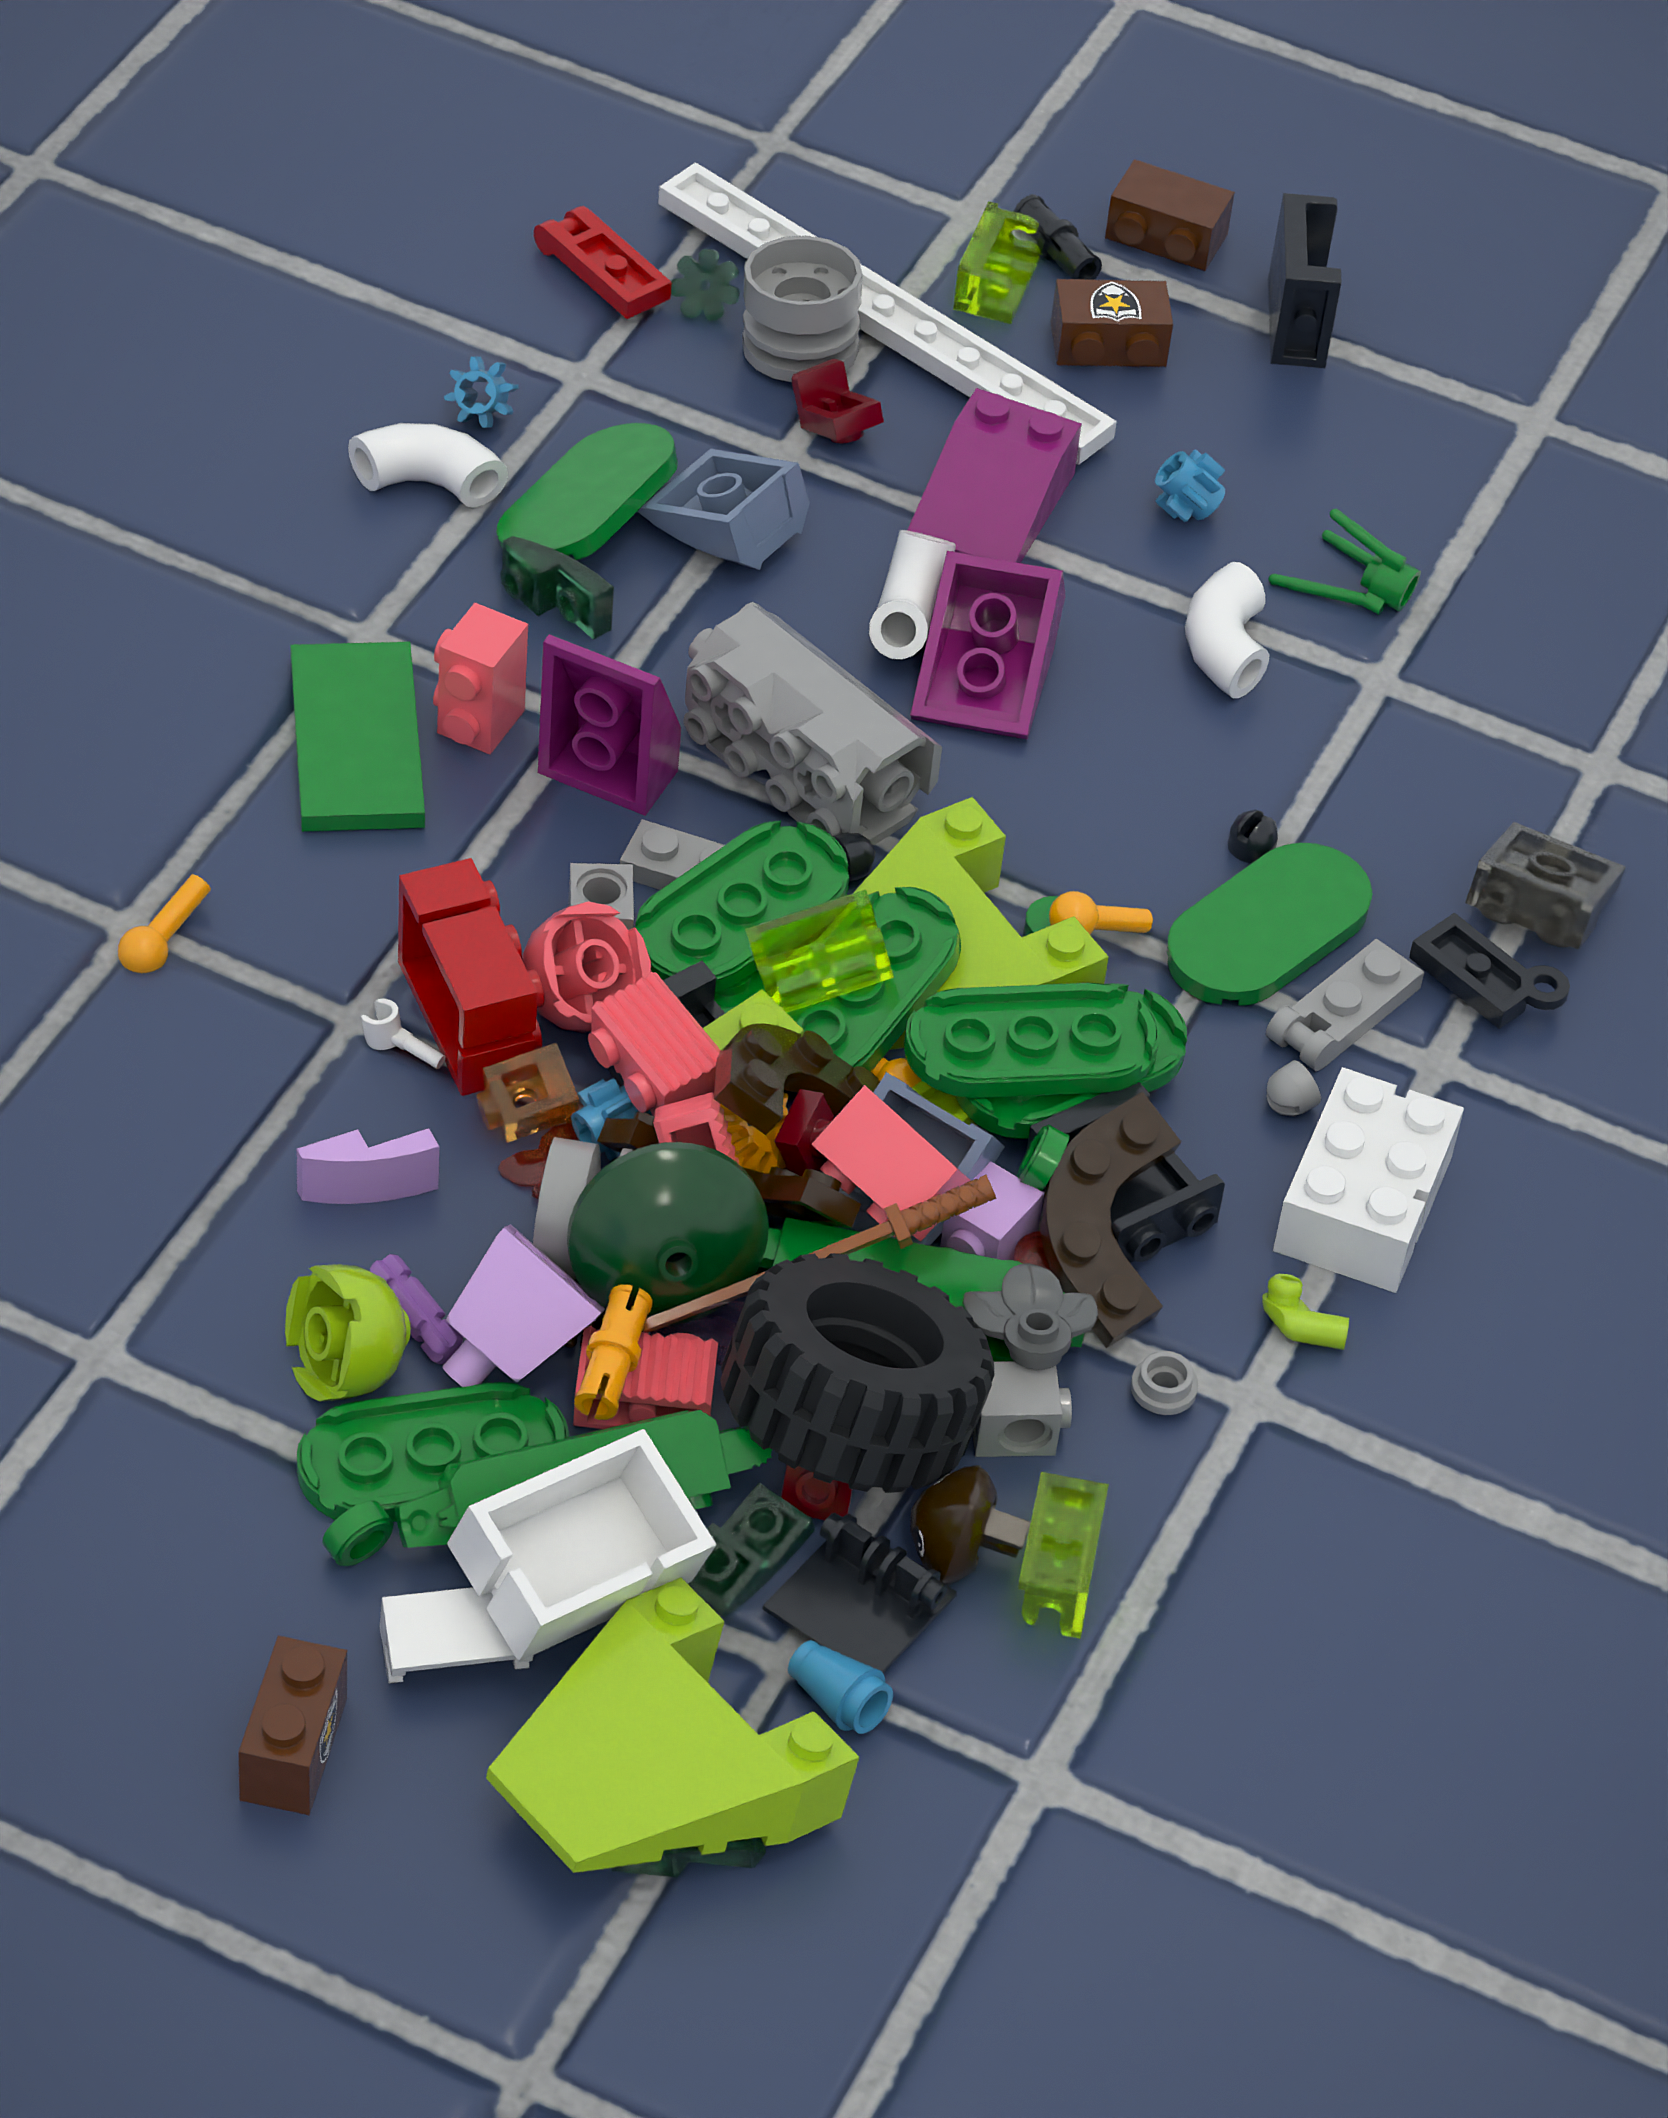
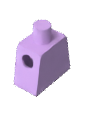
(515, 1312)

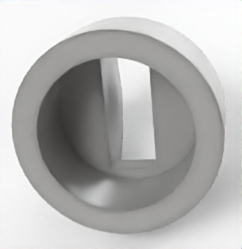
(1292, 1090)

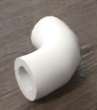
(429, 455)
(909, 595)
(1218, 631)

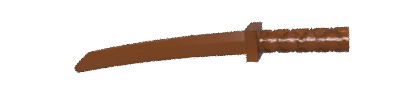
(899, 1223)

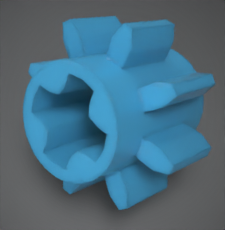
(496, 389)
(1190, 485)
(601, 1102)

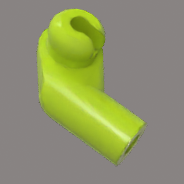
(1297, 1320)

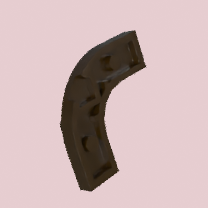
(772, 1058)
(784, 1193)
(1078, 1216)

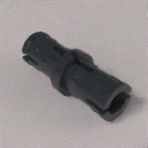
(1060, 240)

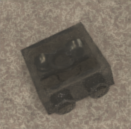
(1543, 886)

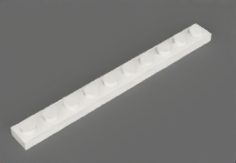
(887, 310)

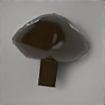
(959, 1517)

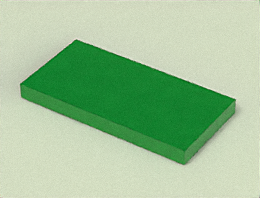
(357, 736)

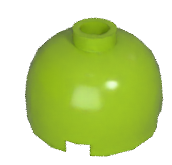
(346, 1331)

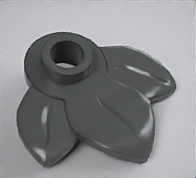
(1032, 1315)

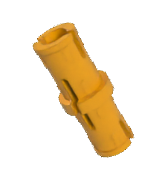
(613, 1352)

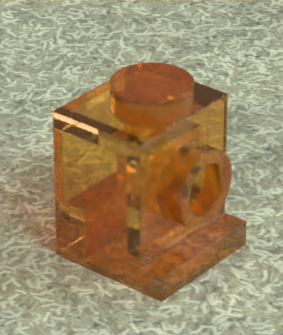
(534, 1075)

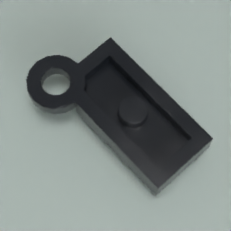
(1485, 973)

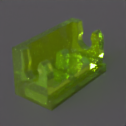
(996, 265)
(820, 952)
(1062, 1549)

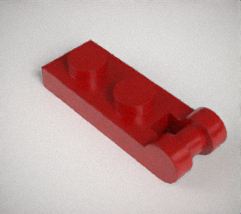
(604, 261)

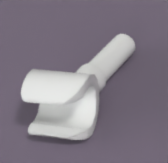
(388, 1033)

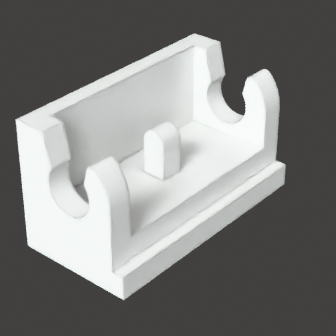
(440, 1632)

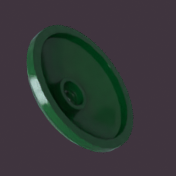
(665, 1204)

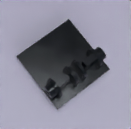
(860, 1595)

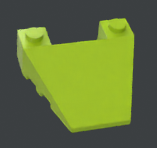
(959, 859)
(653, 1760)

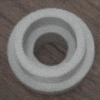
(1166, 1370)

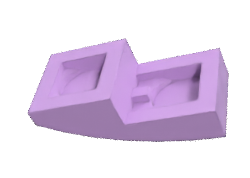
(351, 1173)

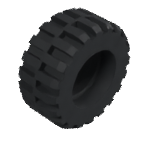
(857, 1372)

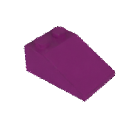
(998, 477)
(989, 644)
(605, 727)

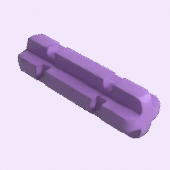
(423, 1311)

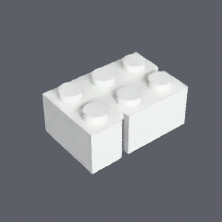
(1368, 1180)
(579, 1543)

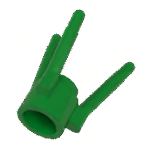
(1387, 574)

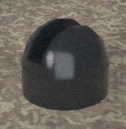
(1262, 837)
(859, 854)

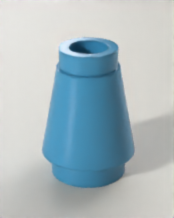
(841, 1686)

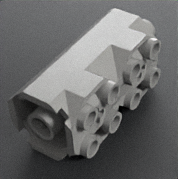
(827, 740)

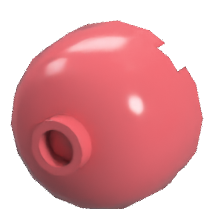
(582, 959)

